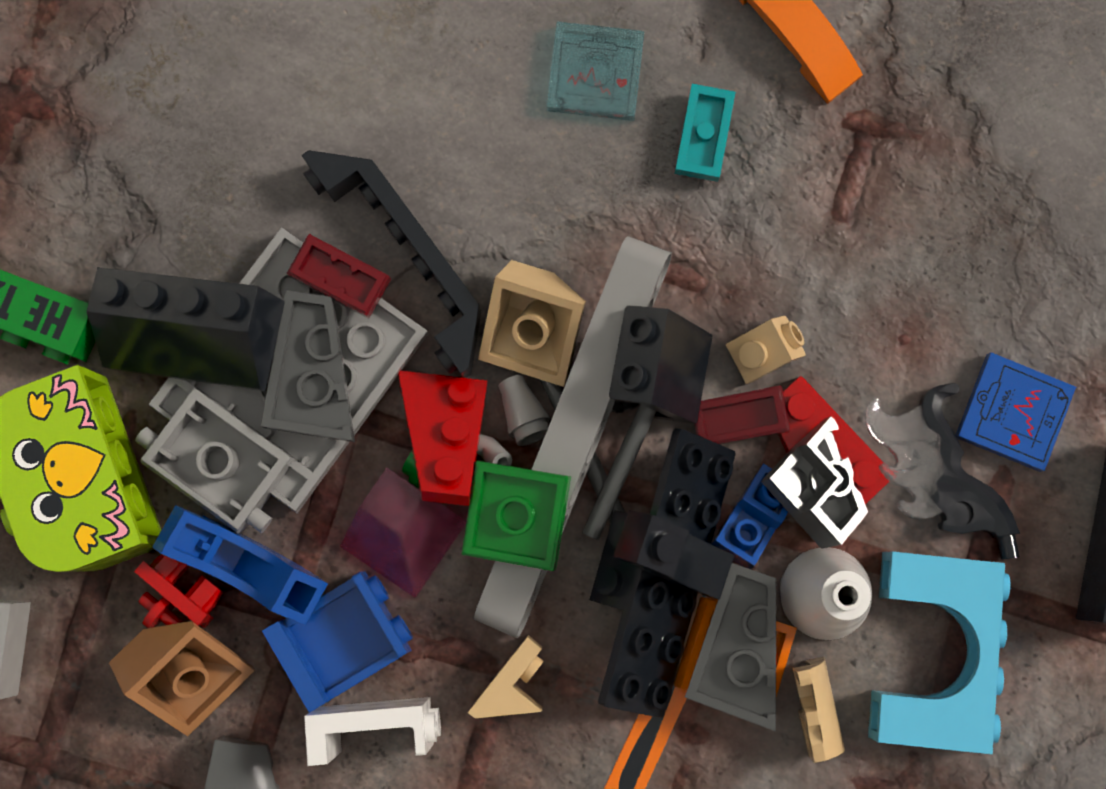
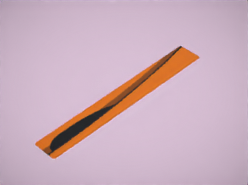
(648, 737)

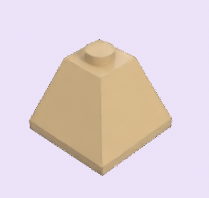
(532, 323)

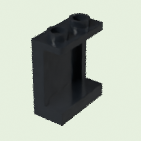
(661, 363)

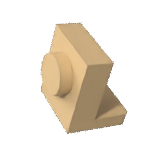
(767, 348)

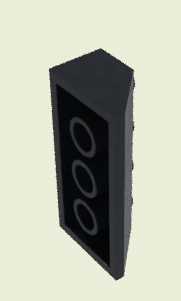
(184, 327)

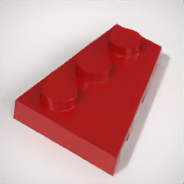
(444, 432)

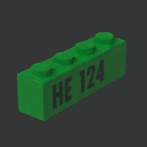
(45, 318)

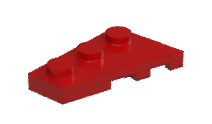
(806, 411)

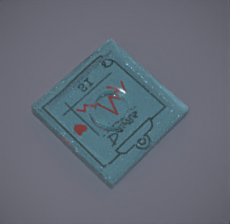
(595, 71)

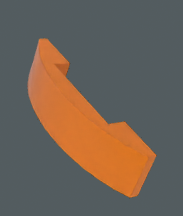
(813, 42)

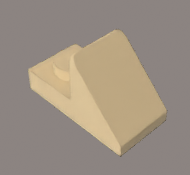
(502, 694)

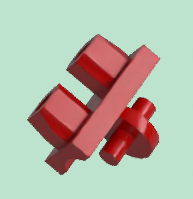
(194, 604)

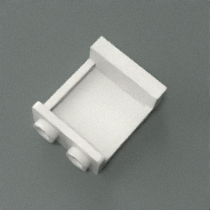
(327, 723)

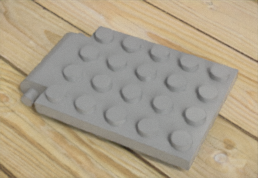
(214, 431)

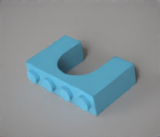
(964, 712)

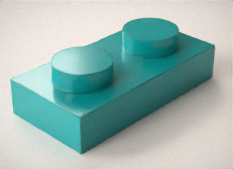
(705, 132)

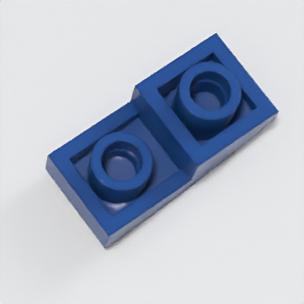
(751, 522)

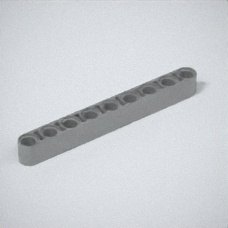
(578, 419)

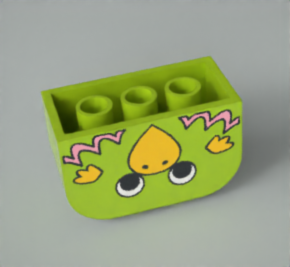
(72, 475)

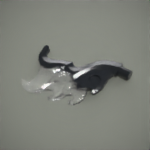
(931, 471)

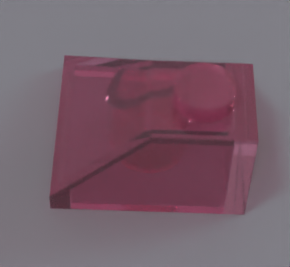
(401, 533)

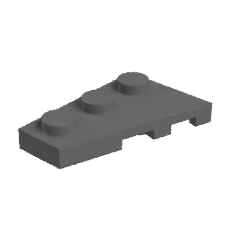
(307, 372)
(739, 650)

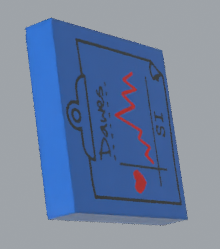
(1015, 412)

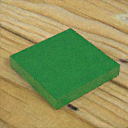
(516, 515)

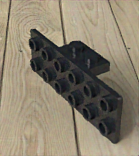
(653, 608)

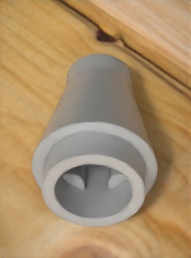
(523, 412)

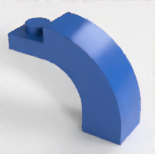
(241, 562)

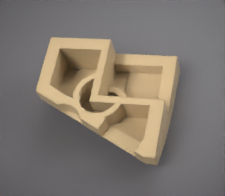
(818, 711)

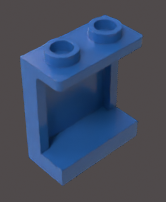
(342, 641)

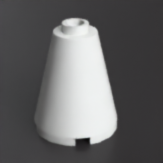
(826, 593)

